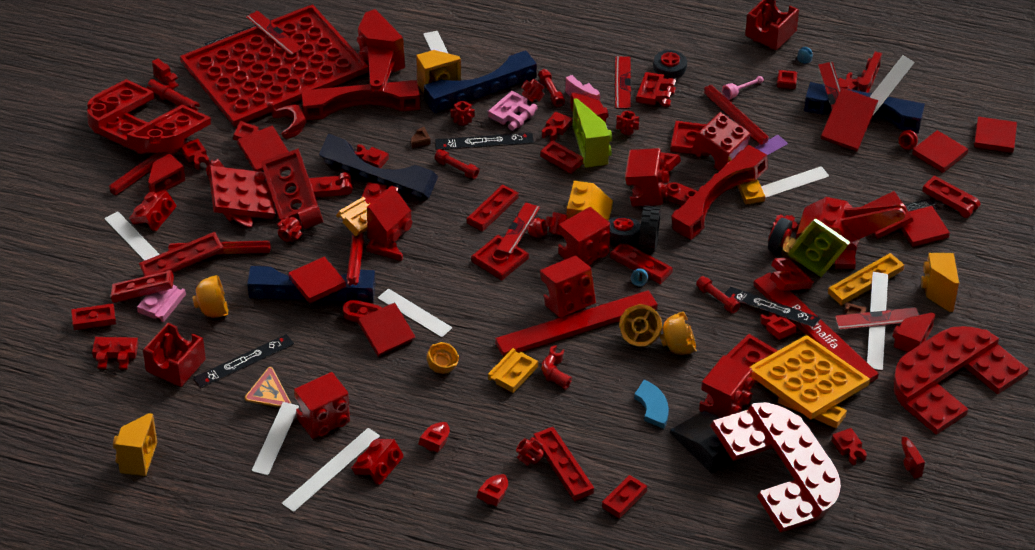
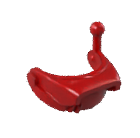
(290, 111)

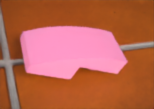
(573, 85)

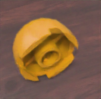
(211, 297)
(640, 325)
(678, 335)

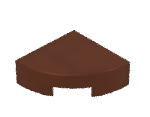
(420, 138)
(853, 309)

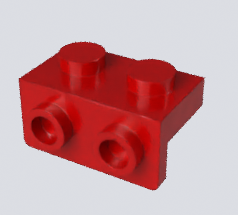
(153, 209)
(378, 459)

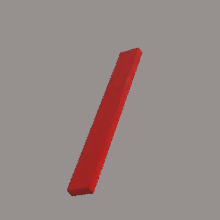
(571, 324)

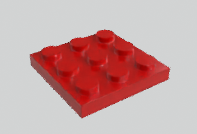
(240, 192)

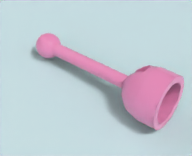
(731, 90)

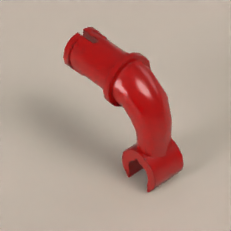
(551, 371)

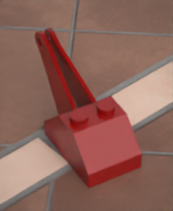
(380, 49)
(850, 221)

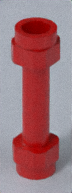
(556, 96)
(443, 157)
(730, 304)

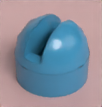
(804, 55)
(635, 277)

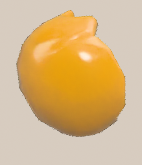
(442, 358)

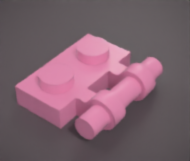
(507, 108)

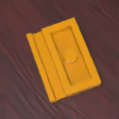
(355, 216)
(513, 370)

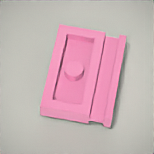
(161, 303)

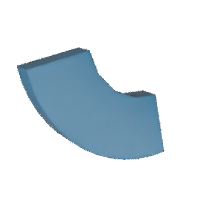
(654, 403)

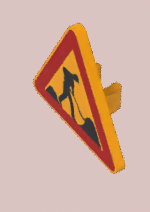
(268, 390)

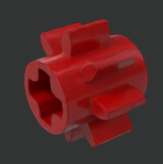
(532, 90)
(462, 113)
(627, 122)
(554, 221)
(289, 229)
(529, 451)

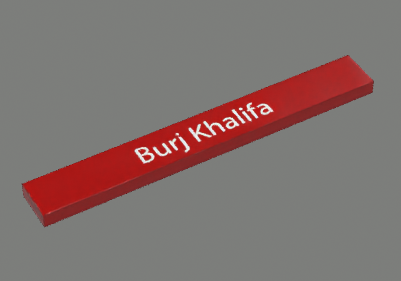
(820, 332)

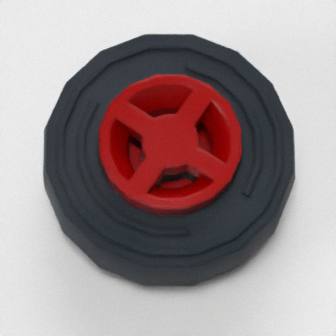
(670, 63)
(624, 230)
(779, 235)

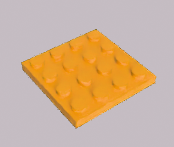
(809, 376)

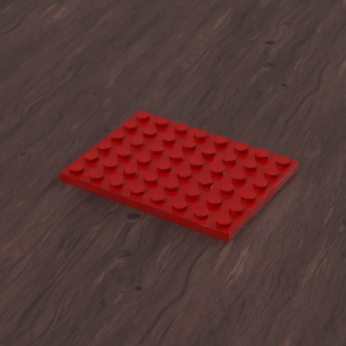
(254, 69)

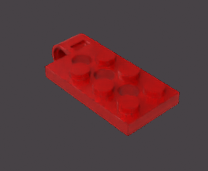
(304, 194)

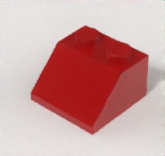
(388, 217)

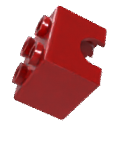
(770, 25)
(721, 139)
(648, 176)
(586, 236)
(568, 286)
(173, 356)
(727, 388)
(323, 405)

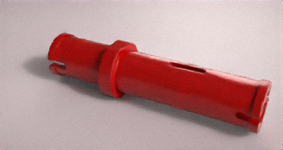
(166, 93)

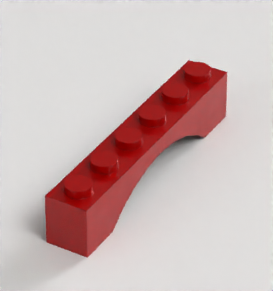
(323, 102)
(745, 167)

